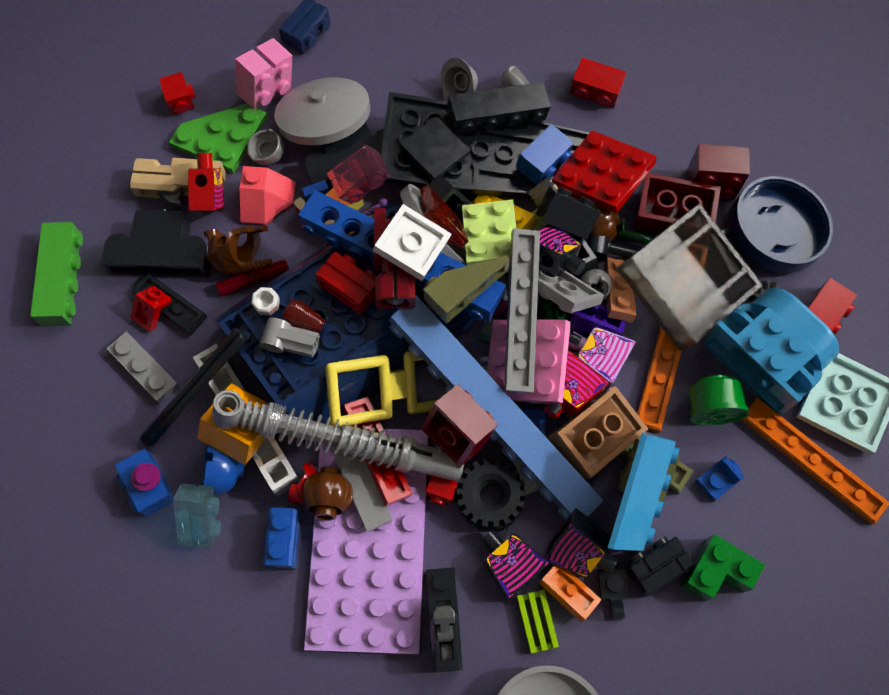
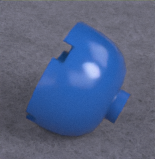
(220, 470)

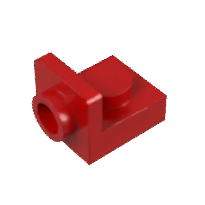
(148, 306)

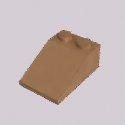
(598, 433)

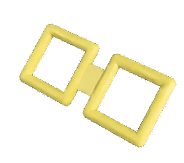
(393, 386)

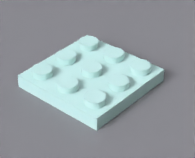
(849, 404)

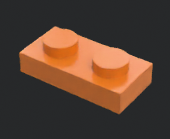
(570, 592)

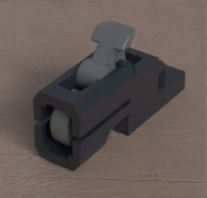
(444, 620)

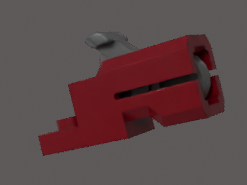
(393, 284)

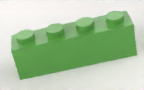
(56, 274)

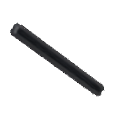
(193, 386)

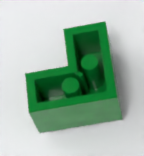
(721, 562)

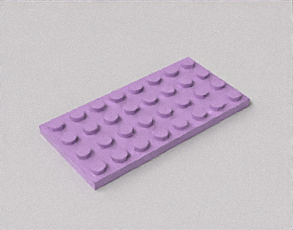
(365, 582)

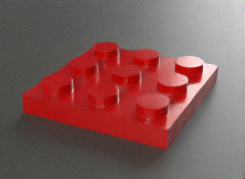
(604, 170)

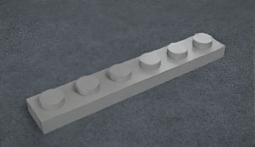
(522, 311)

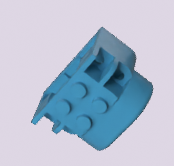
(774, 348)

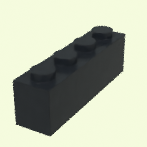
(497, 108)

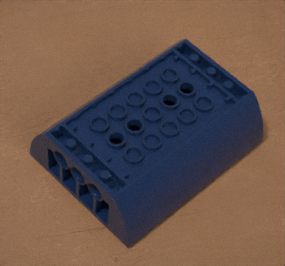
(346, 335)

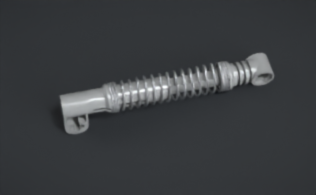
(270, 419)

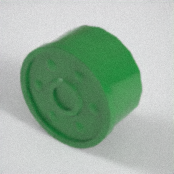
(717, 401)

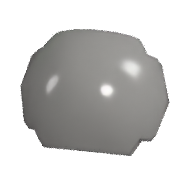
(595, 276)

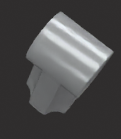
(282, 337)

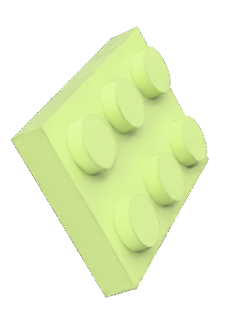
(488, 230)

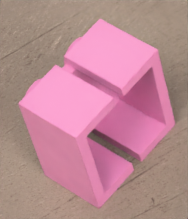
(259, 81)

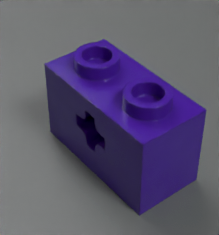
(587, 319)

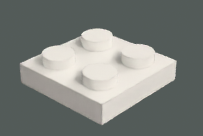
(412, 242)

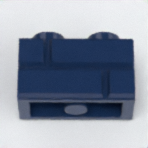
(305, 26)

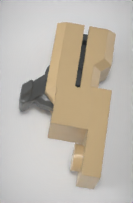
(165, 181)

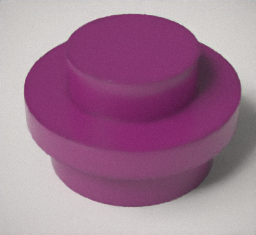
(146, 477)

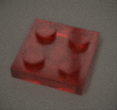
(441, 214)

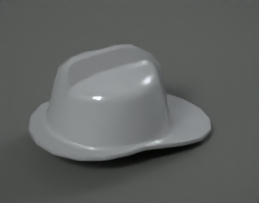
(457, 78)

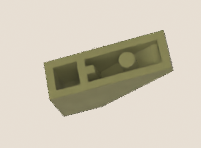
(462, 285)

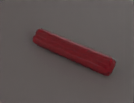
(251, 278)

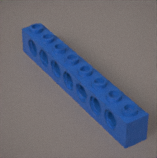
(323, 208)

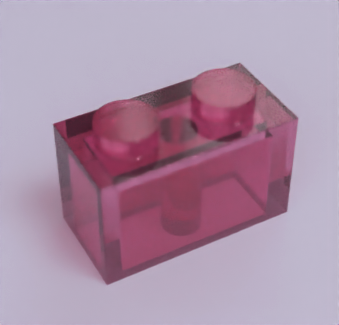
(359, 174)

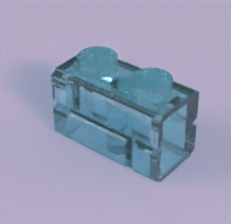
(196, 515)

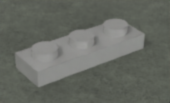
(143, 367)

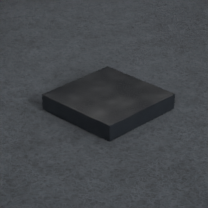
(435, 148)

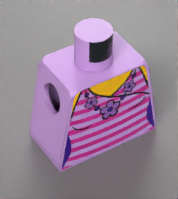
(602, 352)

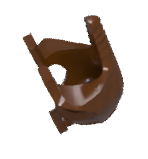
(233, 259)

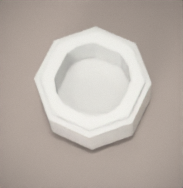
(265, 301)

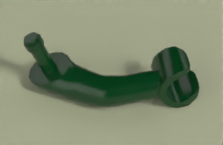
(631, 236)

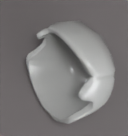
(513, 77)
(265, 147)

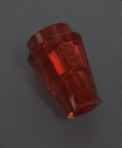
(302, 316)

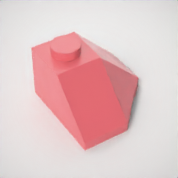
(264, 195)

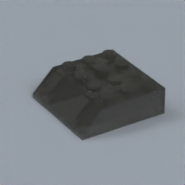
(689, 277)

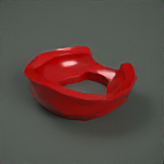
(296, 489)

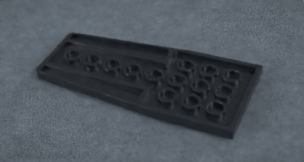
(492, 156)

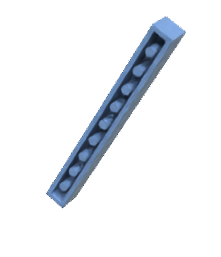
(515, 431)

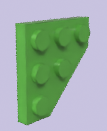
(221, 133)

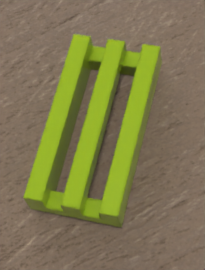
(548, 619)

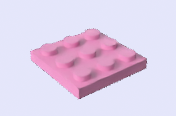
(550, 360)

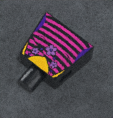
(558, 252)
(580, 546)
(512, 563)

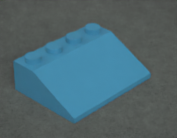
(642, 493)

